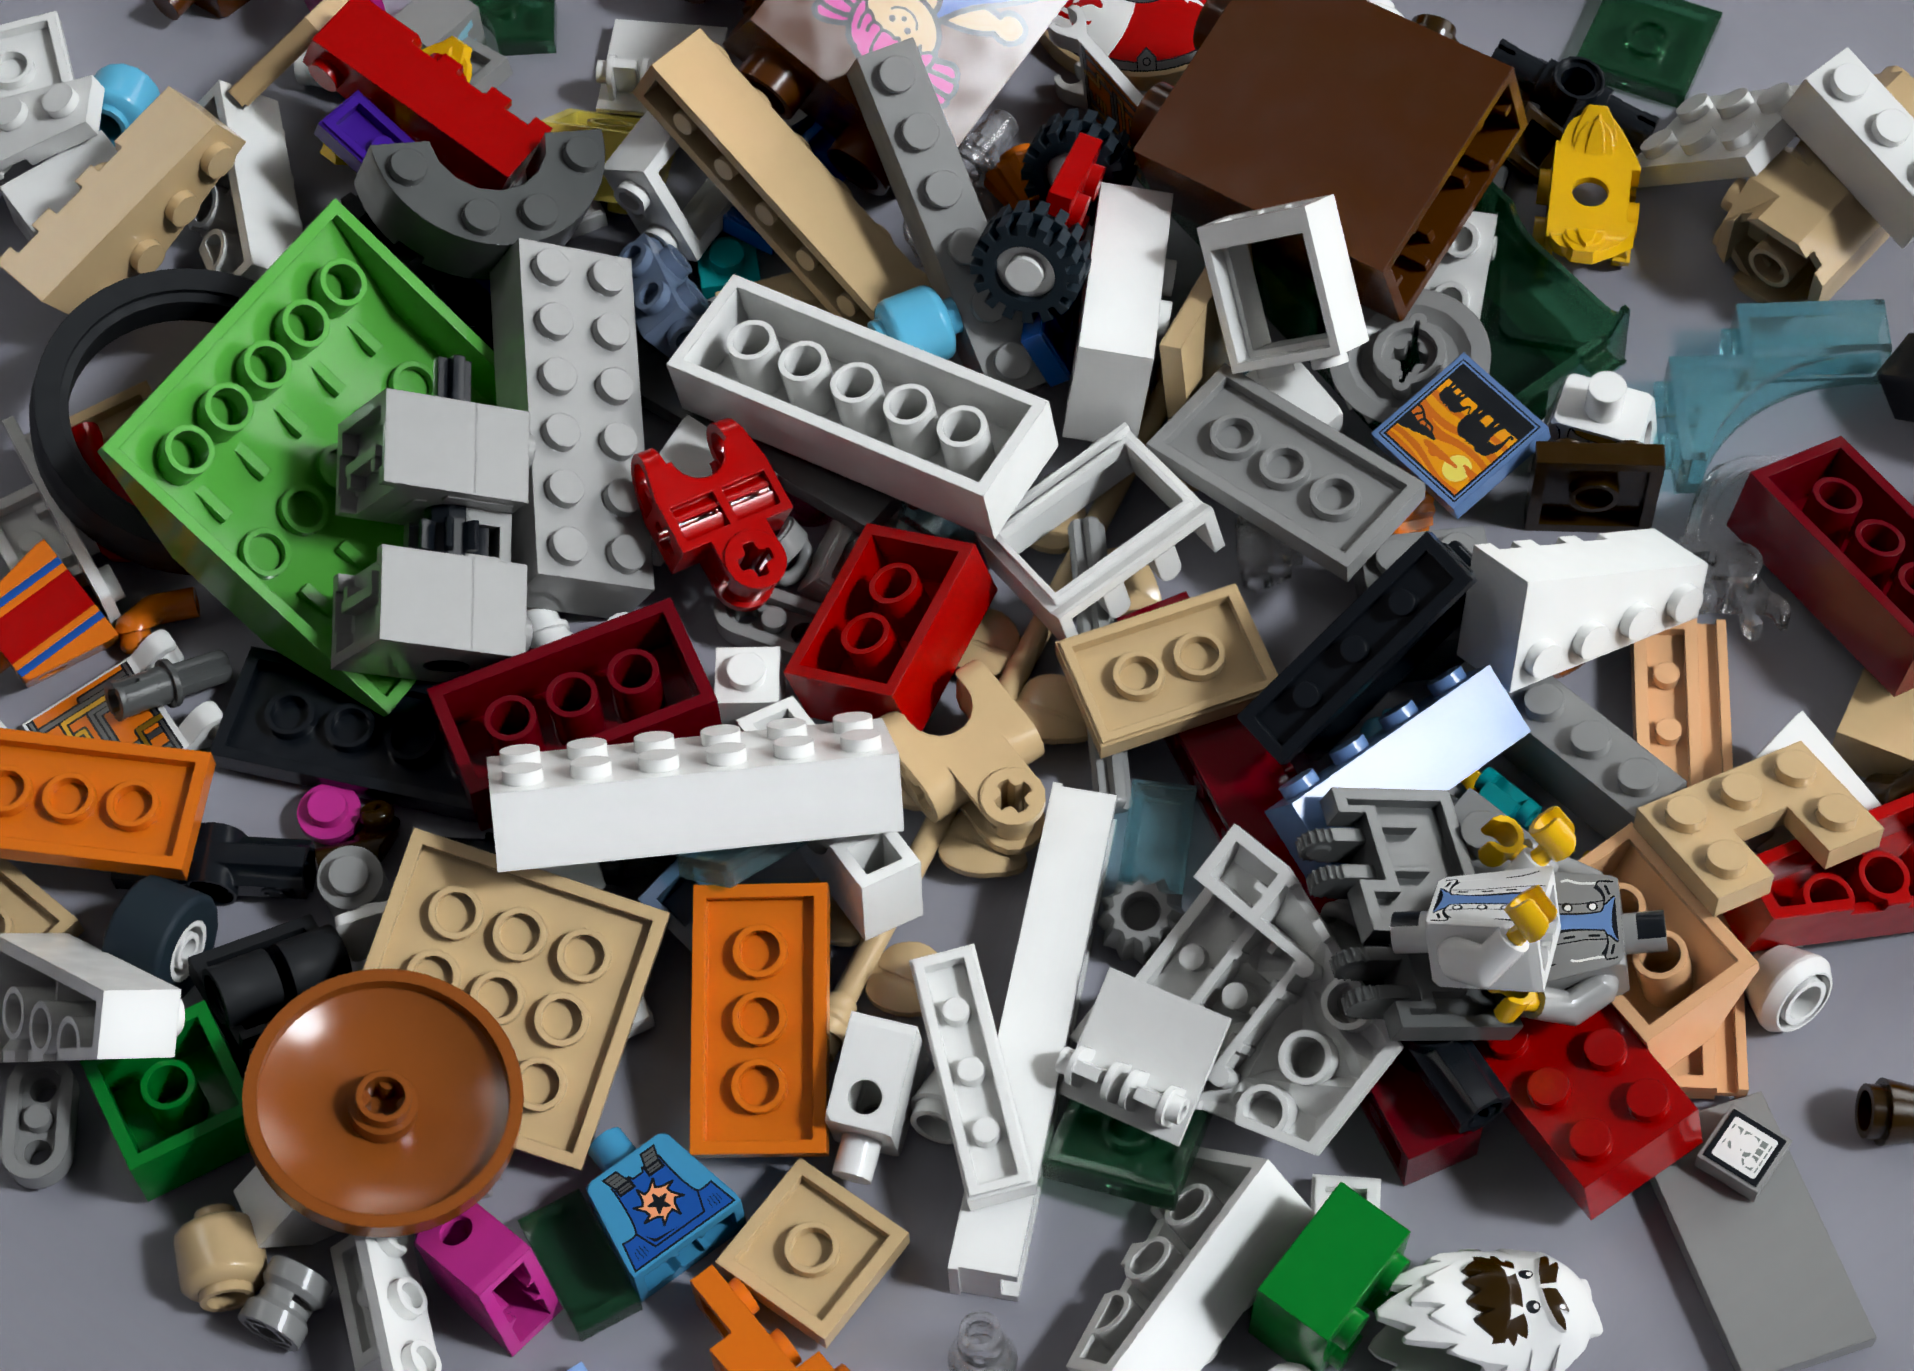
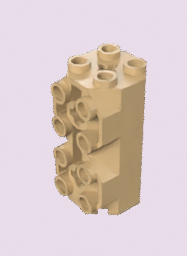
(1797, 225)

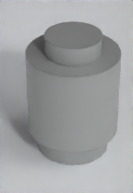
(351, 879)

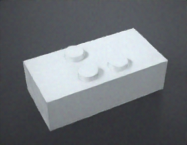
(1120, 311)

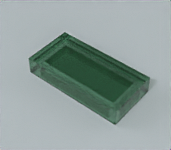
(580, 1265)

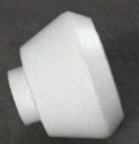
(1788, 987)

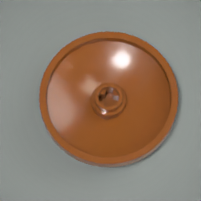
(382, 1102)

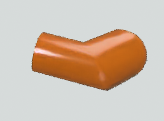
(154, 611)

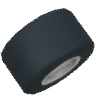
(161, 927)

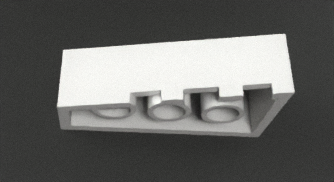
(1574, 601)

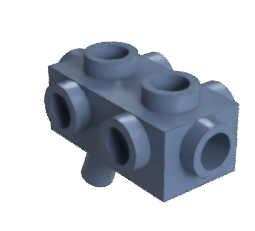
(664, 296)

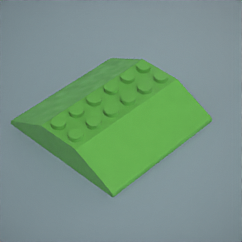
(244, 435)

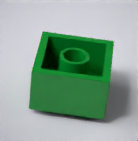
(174, 1112)
(1330, 1282)

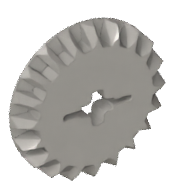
(1373, 375)

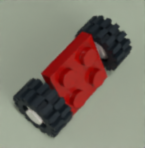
(1041, 255)

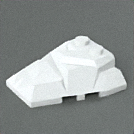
(1263, 960)

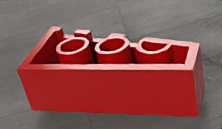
(424, 95)
(1845, 902)

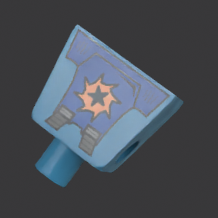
(659, 1207)

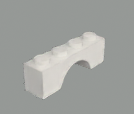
(870, 875)

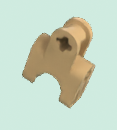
(979, 766)

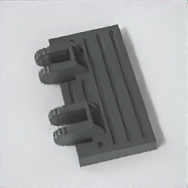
(1394, 860)

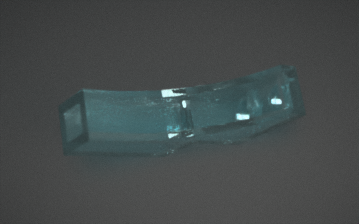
(1763, 360)

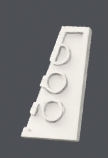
(48, 120)

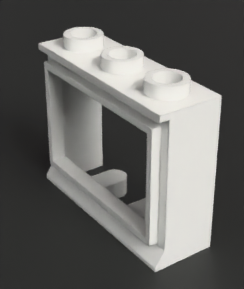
(1069, 491)

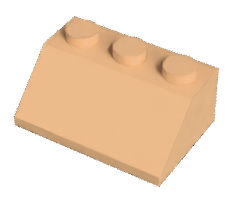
(1690, 989)

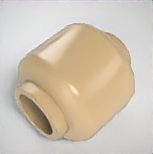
(219, 1258)

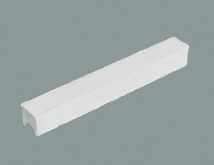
(1036, 1024)

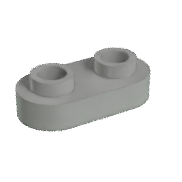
(777, 622)
(39, 1125)

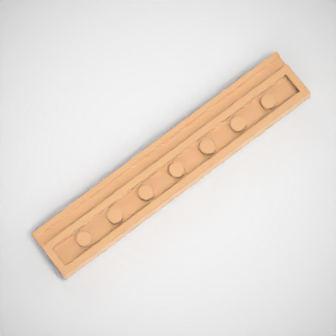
(1686, 723)

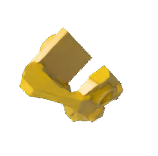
(1596, 153)

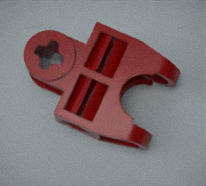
(718, 517)

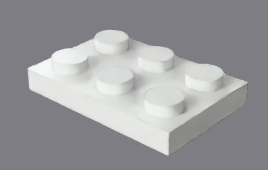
(1718, 137)

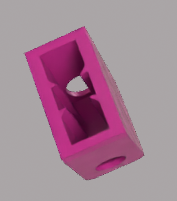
(475, 1257)

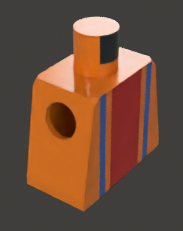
(47, 618)

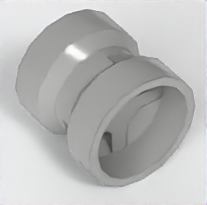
(285, 1303)

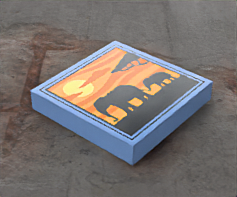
(1460, 435)

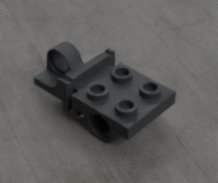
(262, 973)

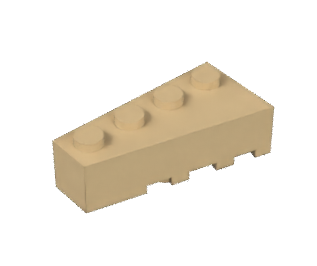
(127, 206)

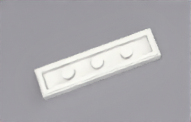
(972, 1078)

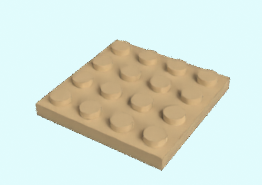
(547, 962)

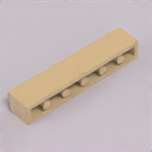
(775, 179)

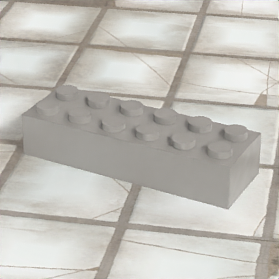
(573, 363)

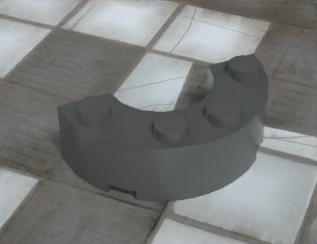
(470, 227)

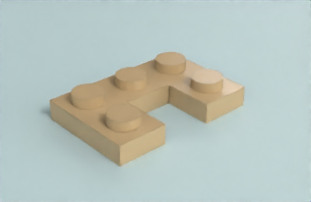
(1706, 824)

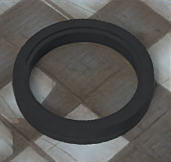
(96, 322)

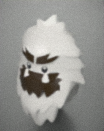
(1486, 1314)

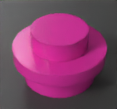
(329, 814)

